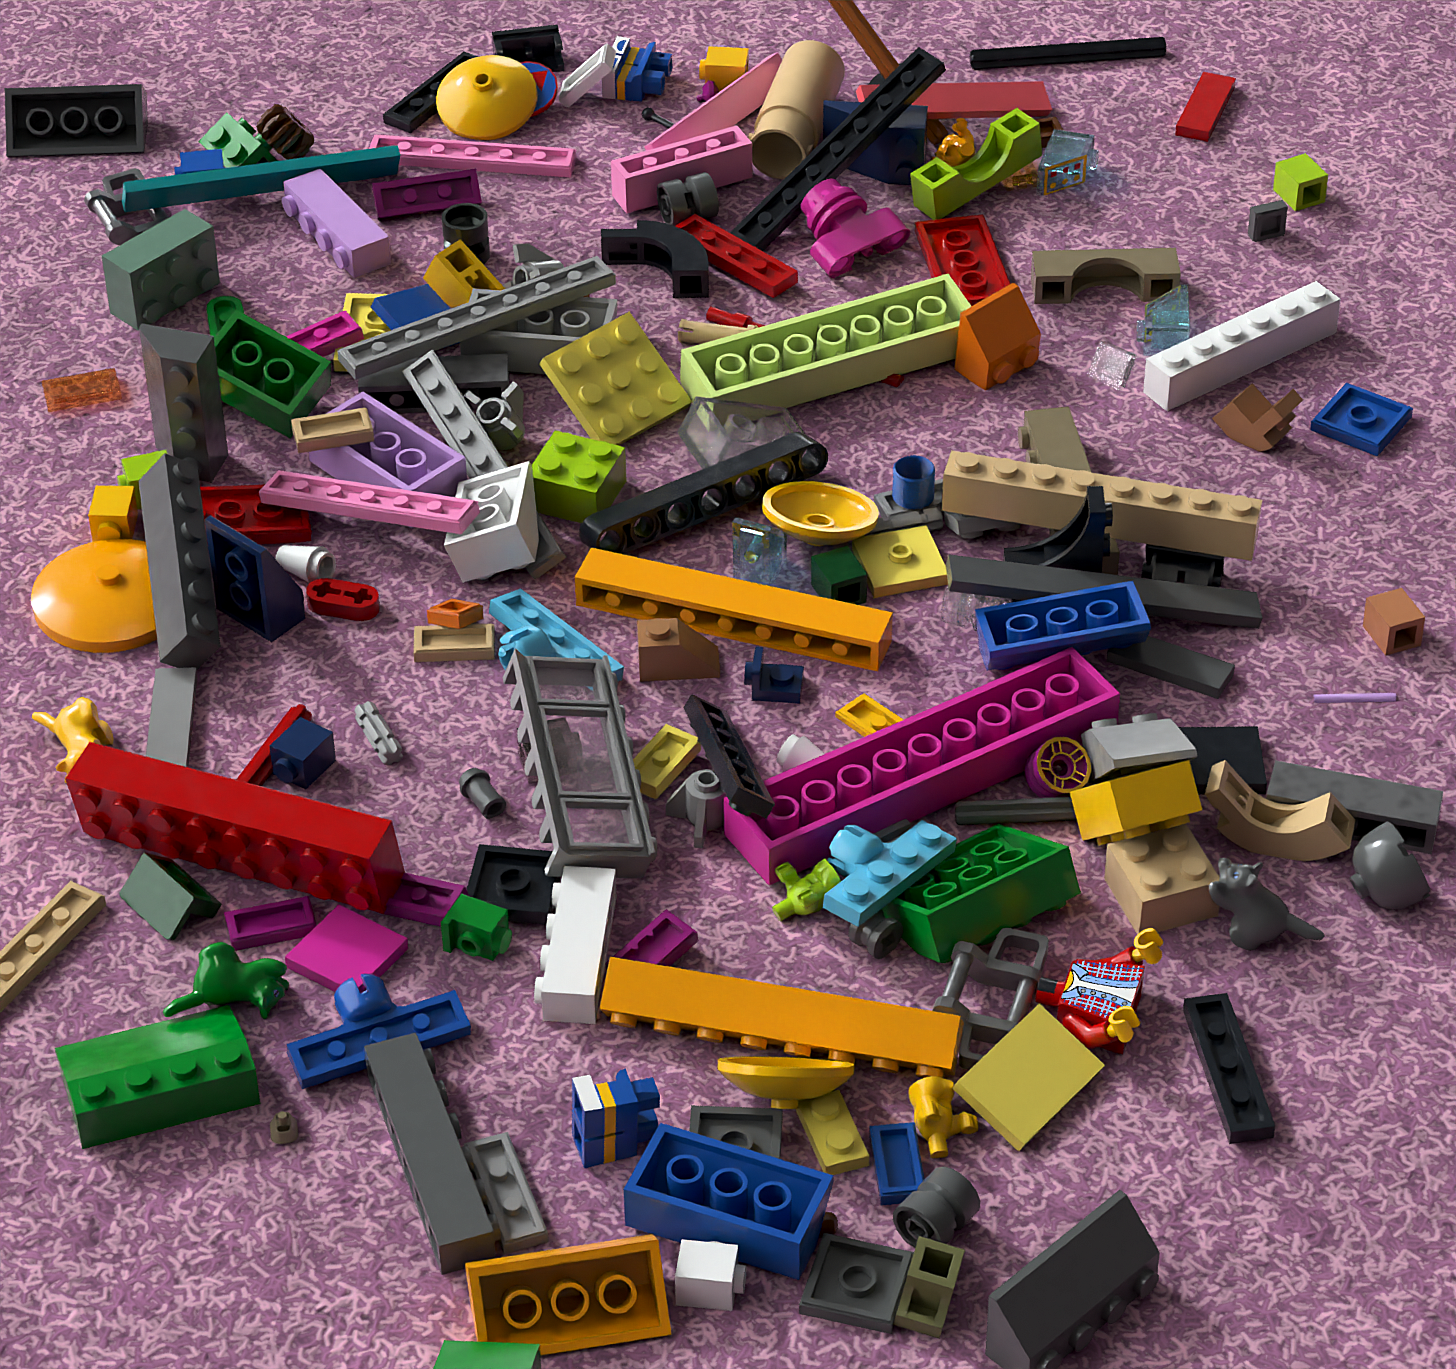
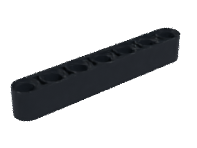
(688, 491)

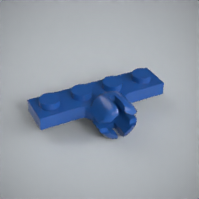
(372, 1019)

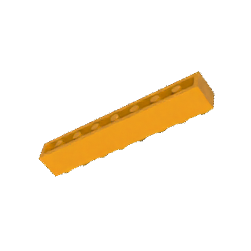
(735, 609)
(782, 1017)

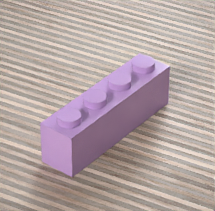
(336, 223)

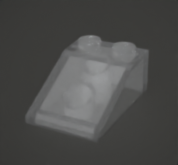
(727, 428)

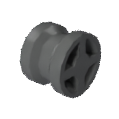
(878, 934)

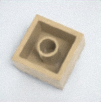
(1161, 879)

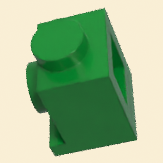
(476, 928)

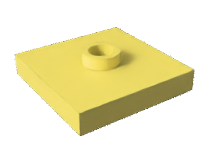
(900, 561)

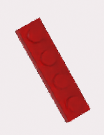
(741, 257)

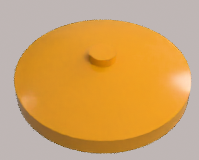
(97, 597)

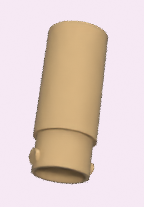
(793, 108)

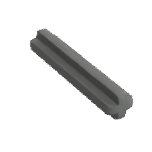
(1014, 811)

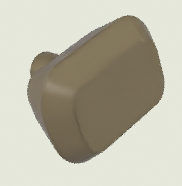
(283, 1128)

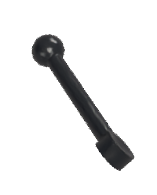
(649, 114)

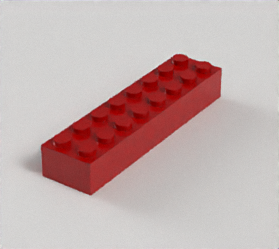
(236, 827)

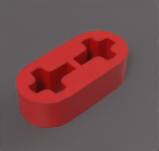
(342, 599)

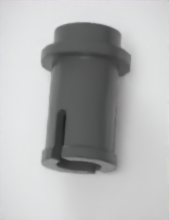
(477, 786)

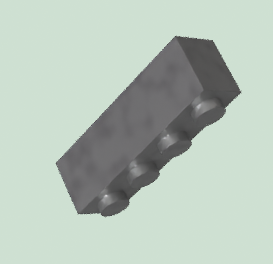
(481, 374)
(1369, 800)

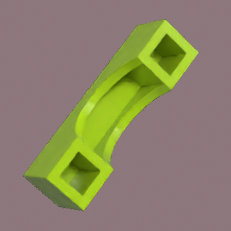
(1009, 146)

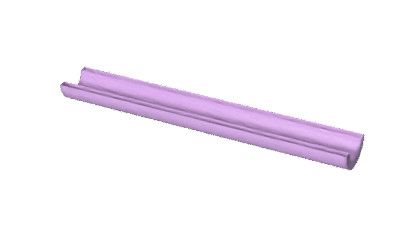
(1362, 697)

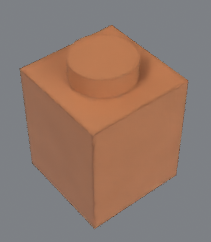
(1393, 621)

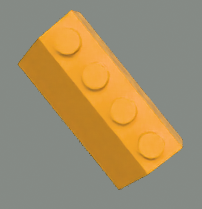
(571, 1296)

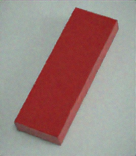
(1205, 106)

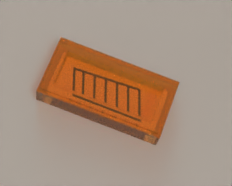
(81, 389)

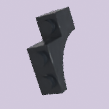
(1076, 545)

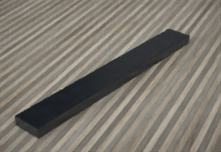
(840, 148)

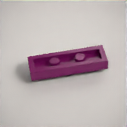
(425, 193)

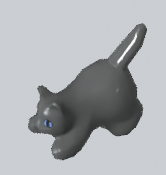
(1257, 911)

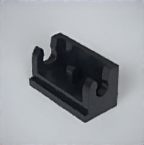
(531, 44)

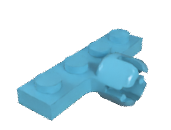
(541, 632)
(881, 870)

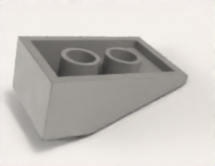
(1134, 747)

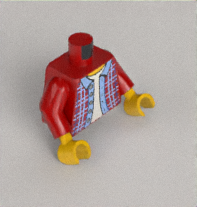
(1103, 994)

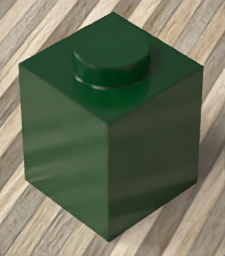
(839, 576)

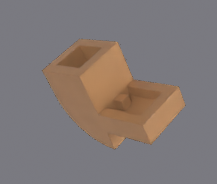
(1255, 421)

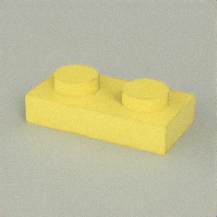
(665, 759)
(832, 1133)

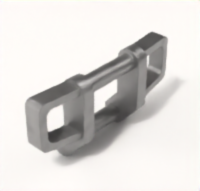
(110, 206)
(992, 971)

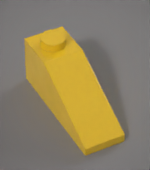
(457, 273)

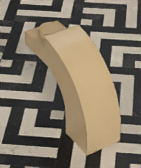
(1276, 829)

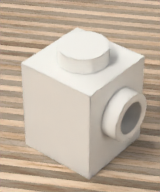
(708, 1275)

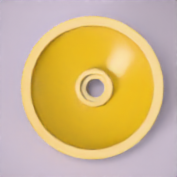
(487, 97)
(820, 512)
(785, 1078)

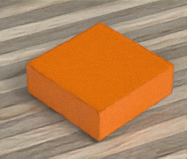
(455, 613)

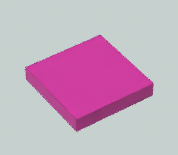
(345, 948)

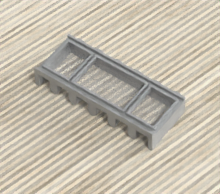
(581, 764)

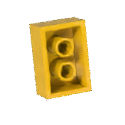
(1136, 803)

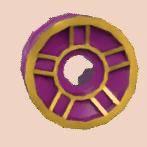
(1062, 752)

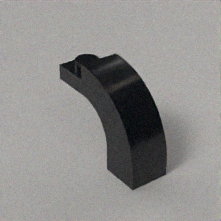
(664, 248)

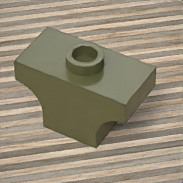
(929, 1287)

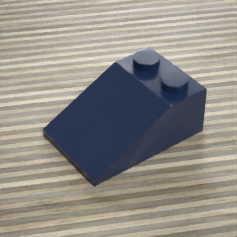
(894, 152)
(252, 583)

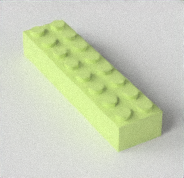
(830, 347)

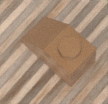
(674, 651)

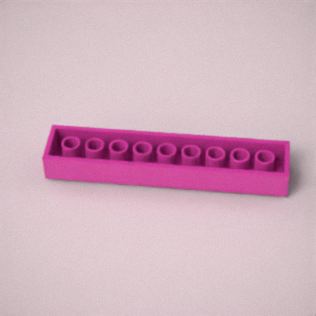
(922, 762)

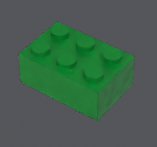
(268, 373)

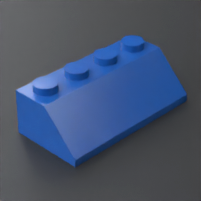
(1049, 624)
(728, 1195)

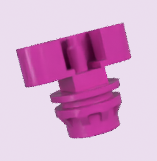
(842, 228)

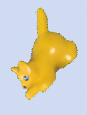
(75, 728)

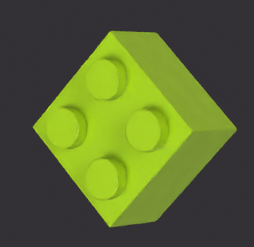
(577, 476)

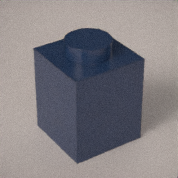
(302, 753)

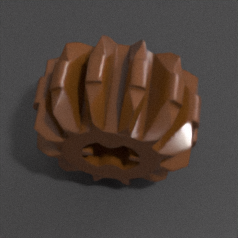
(285, 132)

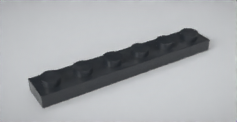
(729, 758)

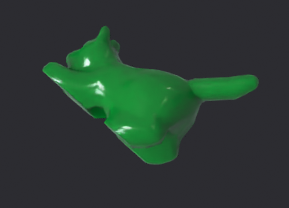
(226, 980)

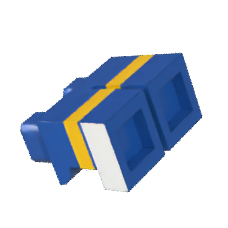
(636, 72)
(612, 1117)

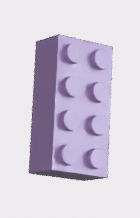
(398, 456)

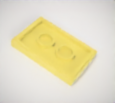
(1028, 1077)

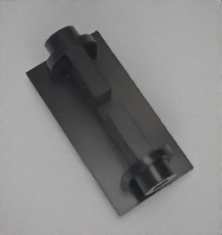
(1166, 564)

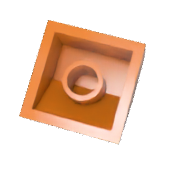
(997, 338)

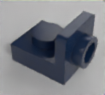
(773, 681)

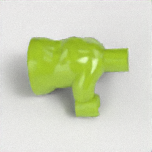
(806, 893)

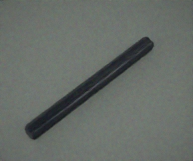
(1067, 53)

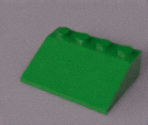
(983, 887)
(158, 1076)

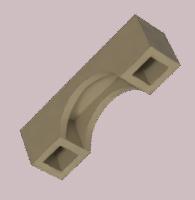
(1064, 273)

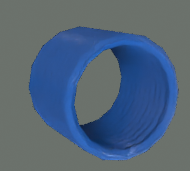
(913, 482)

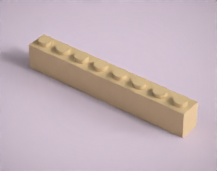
(1141, 509)

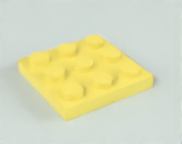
(615, 381)

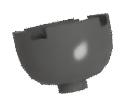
(1387, 870)

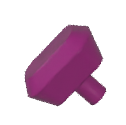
(709, 90)

